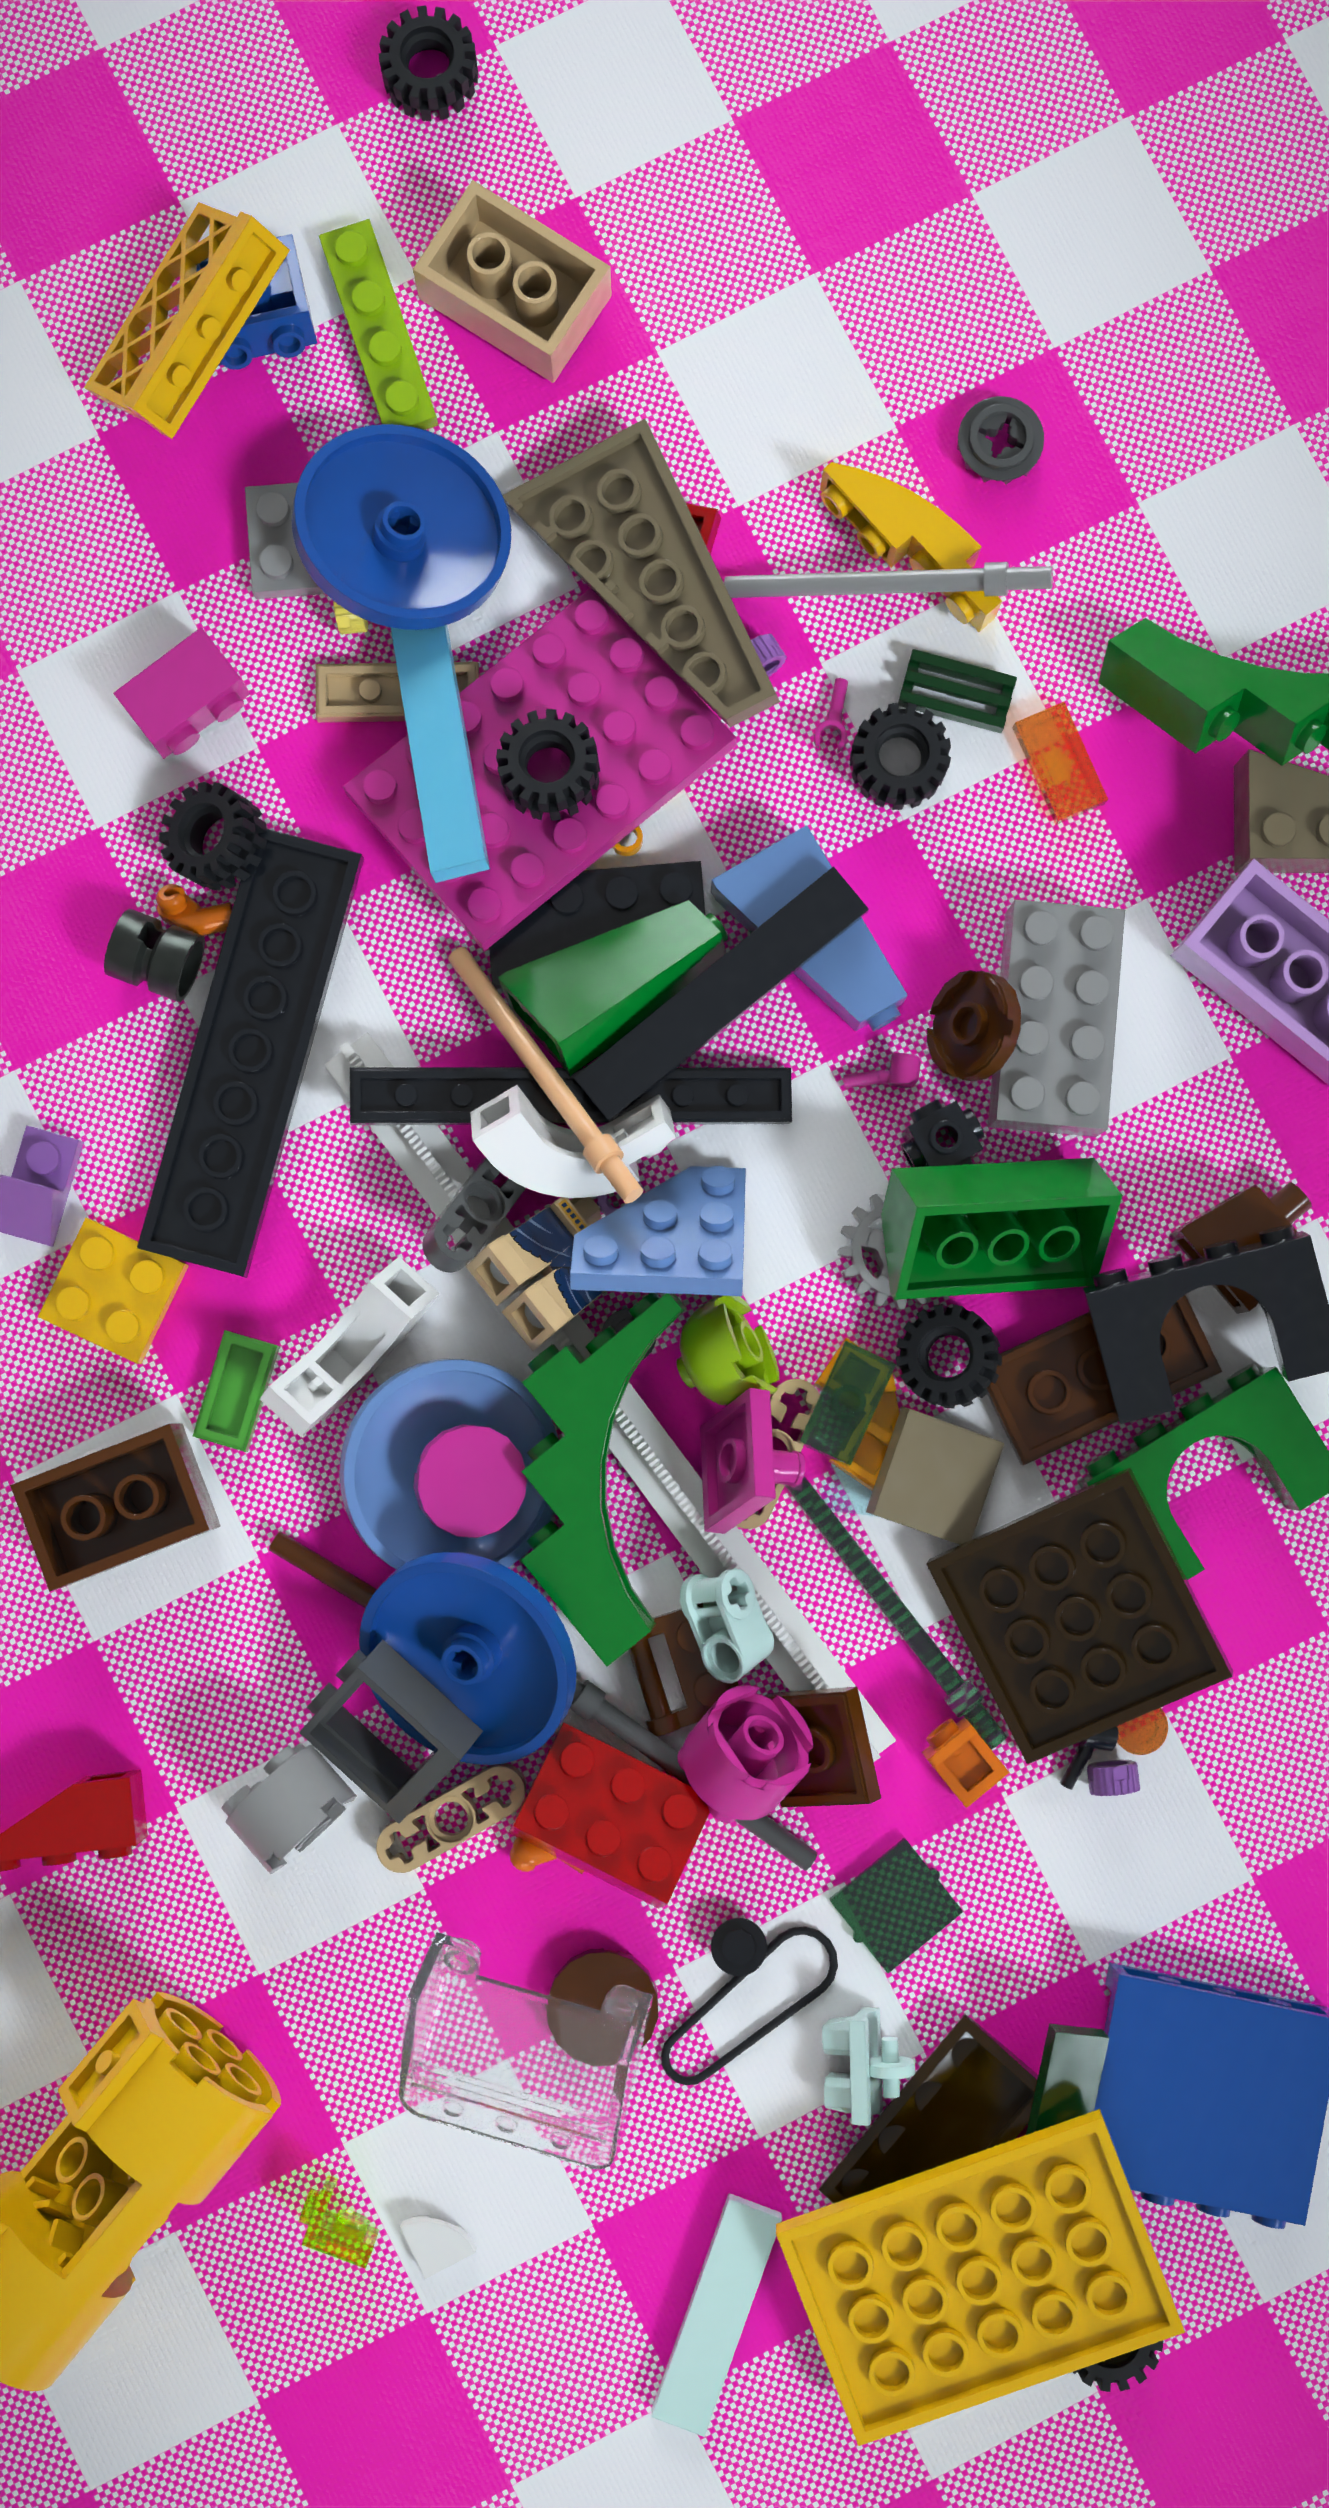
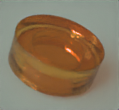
(1143, 1733)

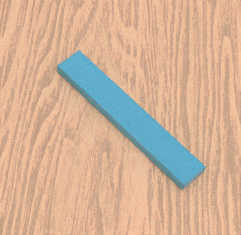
(440, 753)

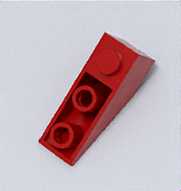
(88, 1816)

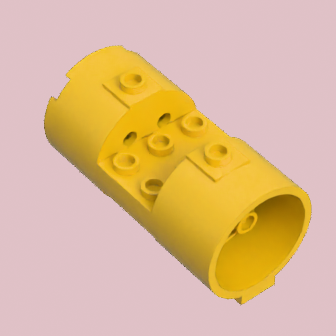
(147, 2127)

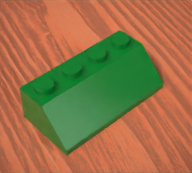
(996, 1227)

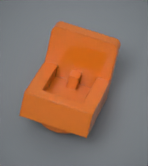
(963, 1760)

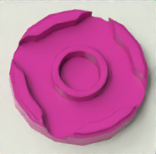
(470, 1481)

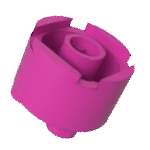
(746, 1754)

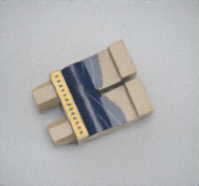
(537, 1248)

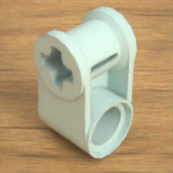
(729, 1625)

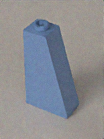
(849, 971)

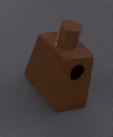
(1241, 1219)

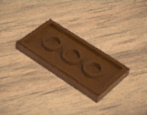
(1058, 1388)

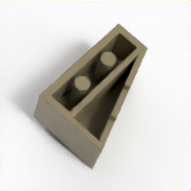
(1280, 816)

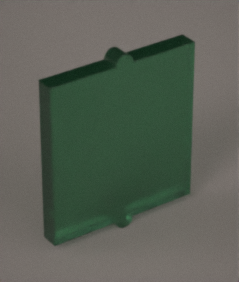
(896, 1905)

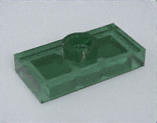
(847, 1403)

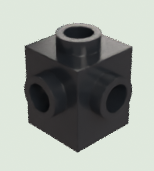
(920, 1137)

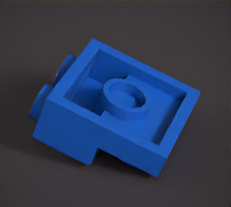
(279, 320)

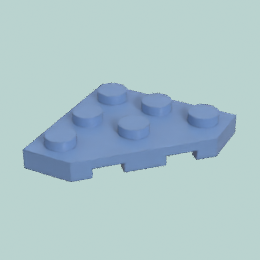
(670, 1239)

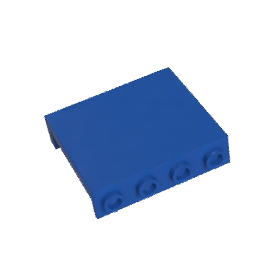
(1215, 2094)

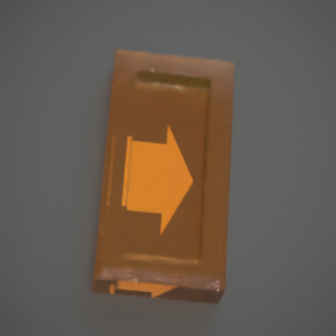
(1060, 763)

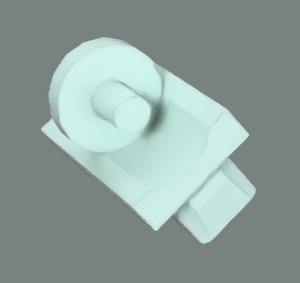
(862, 2088)

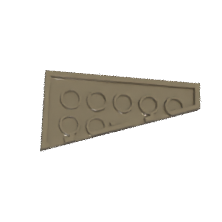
(636, 545)

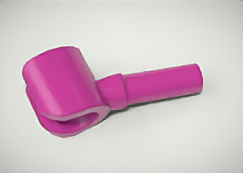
(834, 715)
(903, 1073)

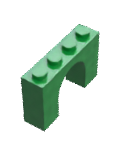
(1255, 1413)

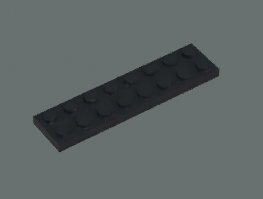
(251, 1054)

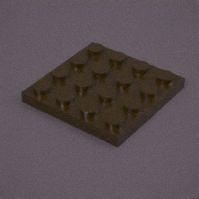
(1079, 1616)

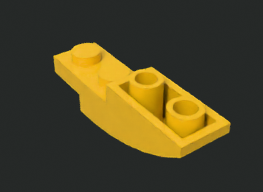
(899, 523)

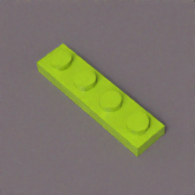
(378, 326)

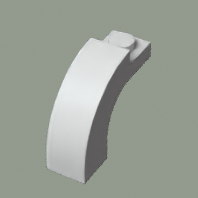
(550, 1156)
(352, 1348)

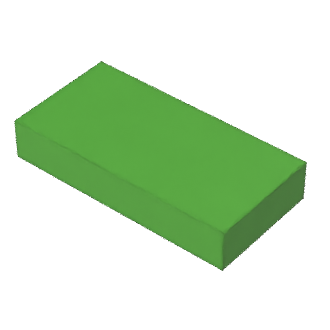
(235, 1391)

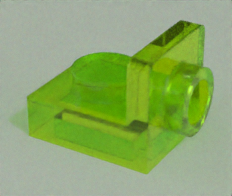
(339, 2234)

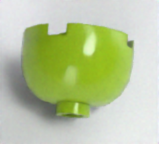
(724, 1353)

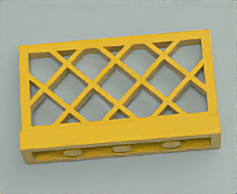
(209, 317)

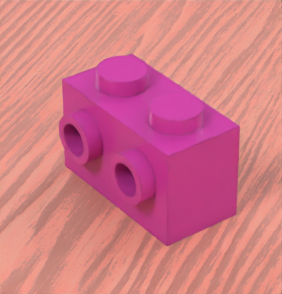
(183, 694)

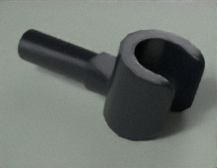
(1104, 1741)

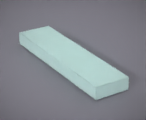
(716, 2315)

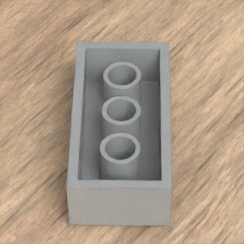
(1067, 985)

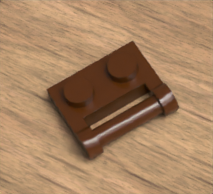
(697, 1684)

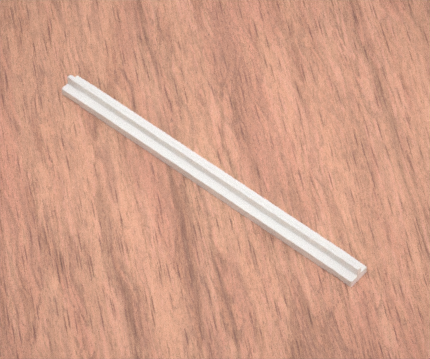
(636, 1435)

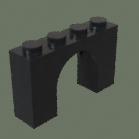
(1132, 1309)

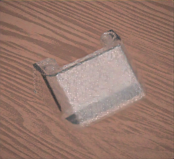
(519, 2059)

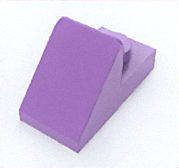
(39, 1185)

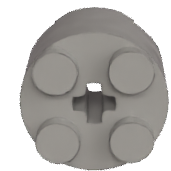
(288, 1806)

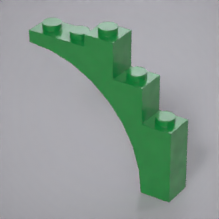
(1209, 696)
(580, 1559)

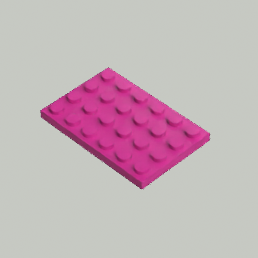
(649, 744)

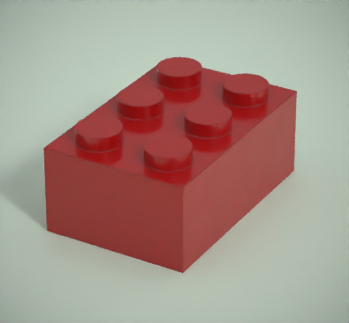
(611, 1816)

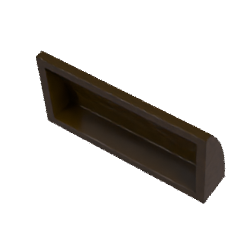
(955, 2105)

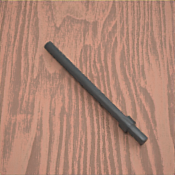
(590, 1703)

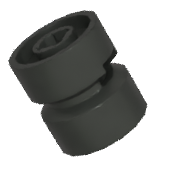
(146, 952)

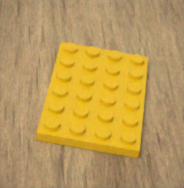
(979, 2278)

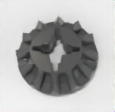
(986, 420)

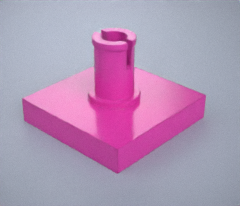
(741, 1462)

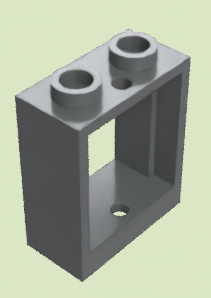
(363, 1755)

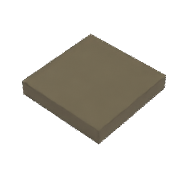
(935, 1476)

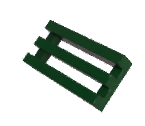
(964, 672)

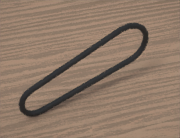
(693, 2080)

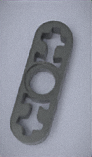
(460, 1216)

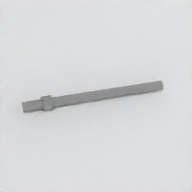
(993, 579)

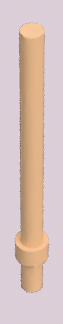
(599, 1148)

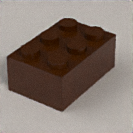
(115, 1506)

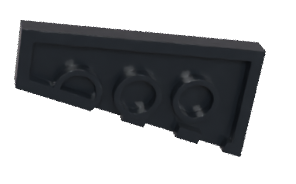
(594, 905)

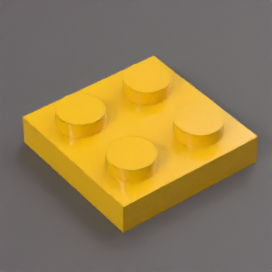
(112, 1291)

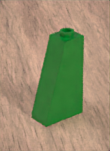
(609, 984)

